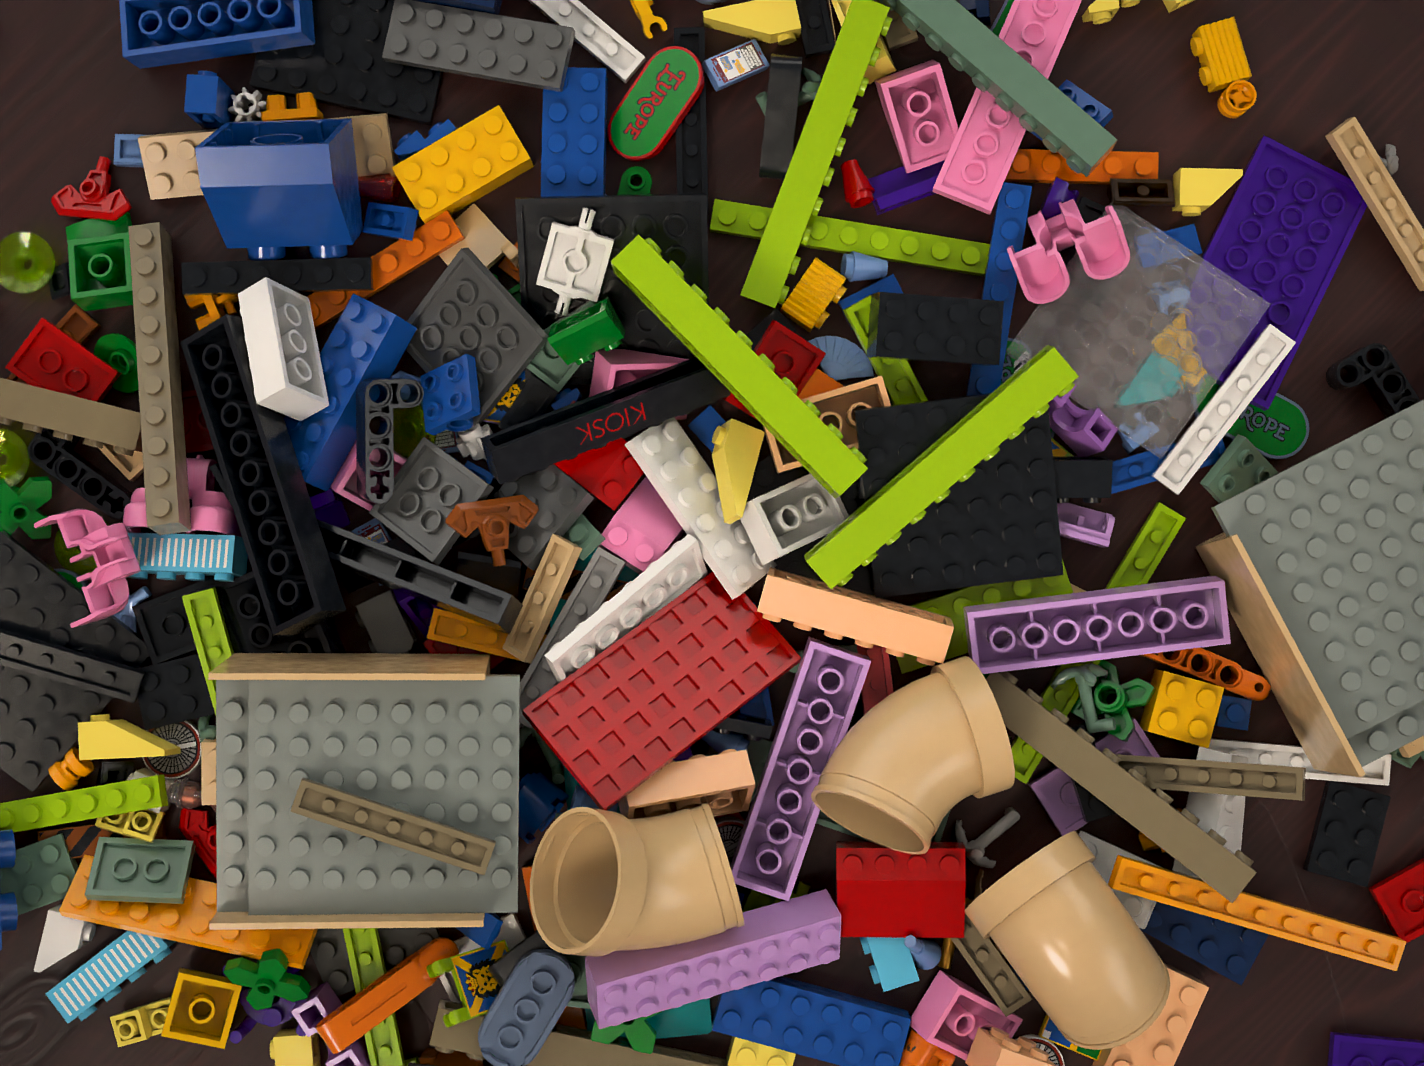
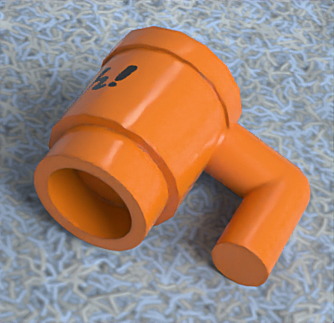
(920, 1052)

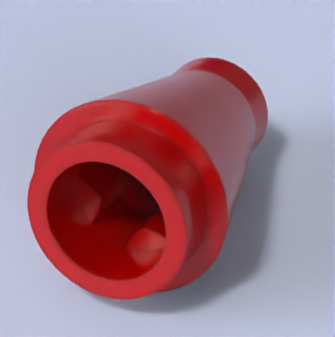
(856, 185)

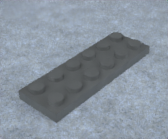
(479, 44)

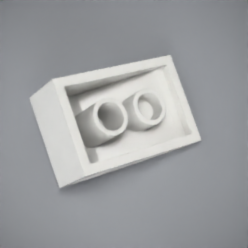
(791, 517)

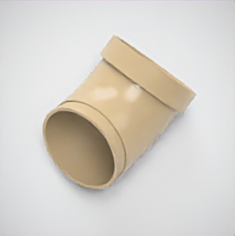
(918, 759)
(631, 882)
(1074, 946)

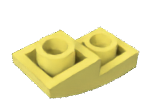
(1103, 10)
(137, 824)
(140, 1022)

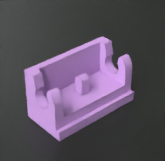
(1085, 524)

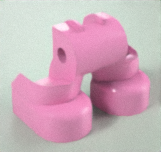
(1099, 246)
(209, 508)
(113, 556)

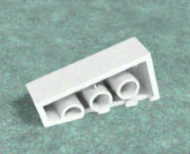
(1217, 811)

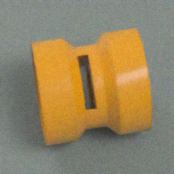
(1242, 95)
(70, 770)

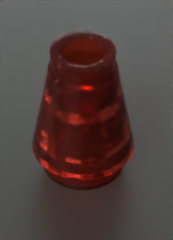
(380, 187)

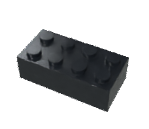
(935, 329)

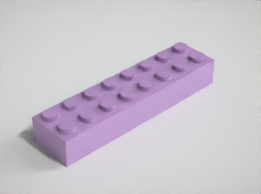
(1098, 624)
(807, 735)
(769, 945)

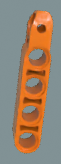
(1241, 681)
(383, 996)

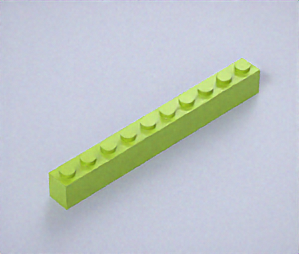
(815, 150)
(941, 466)

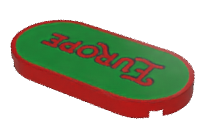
(656, 103)

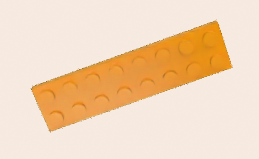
(184, 922)

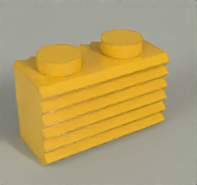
(1220, 54)
(813, 295)

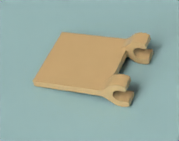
(482, 239)

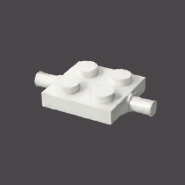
(574, 261)

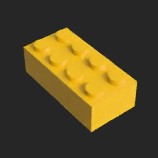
(463, 165)

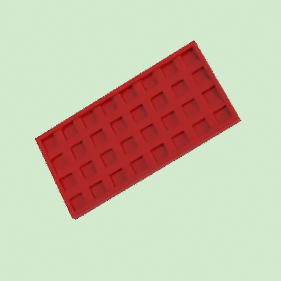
(660, 689)

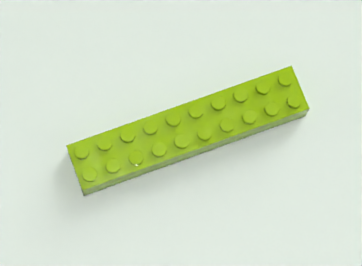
(737, 366)

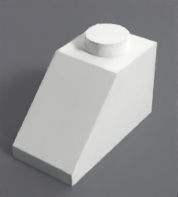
(61, 938)

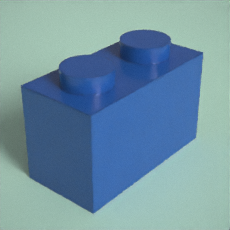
(208, 99)

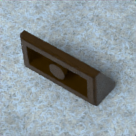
(1141, 192)

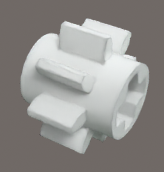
(241, 103)
(470, 441)

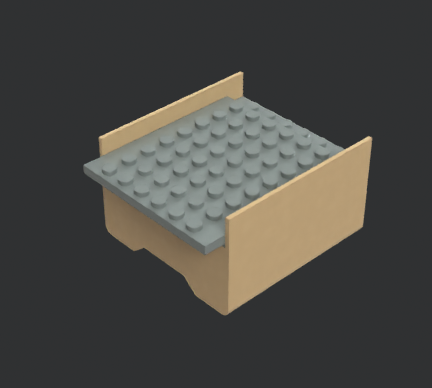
(1333, 591)
(381, 726)

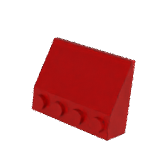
(901, 892)

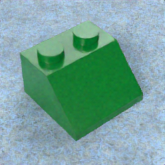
(100, 271)
(587, 332)

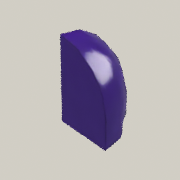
(1057, 192)

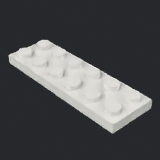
(694, 500)
(635, 603)

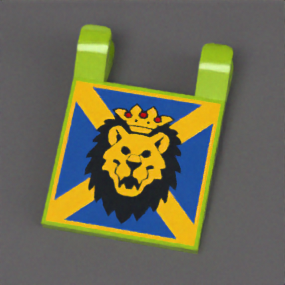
(473, 980)

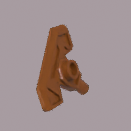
(493, 521)

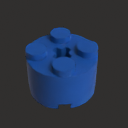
(537, 804)

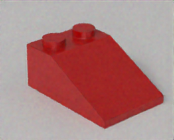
(605, 471)

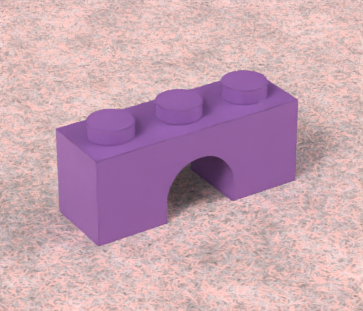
(1080, 429)
(312, 1010)

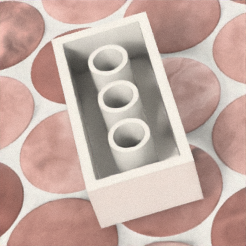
(282, 350)

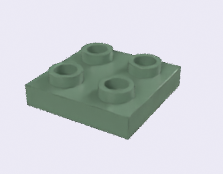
(1237, 470)

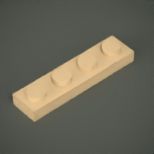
(542, 598)

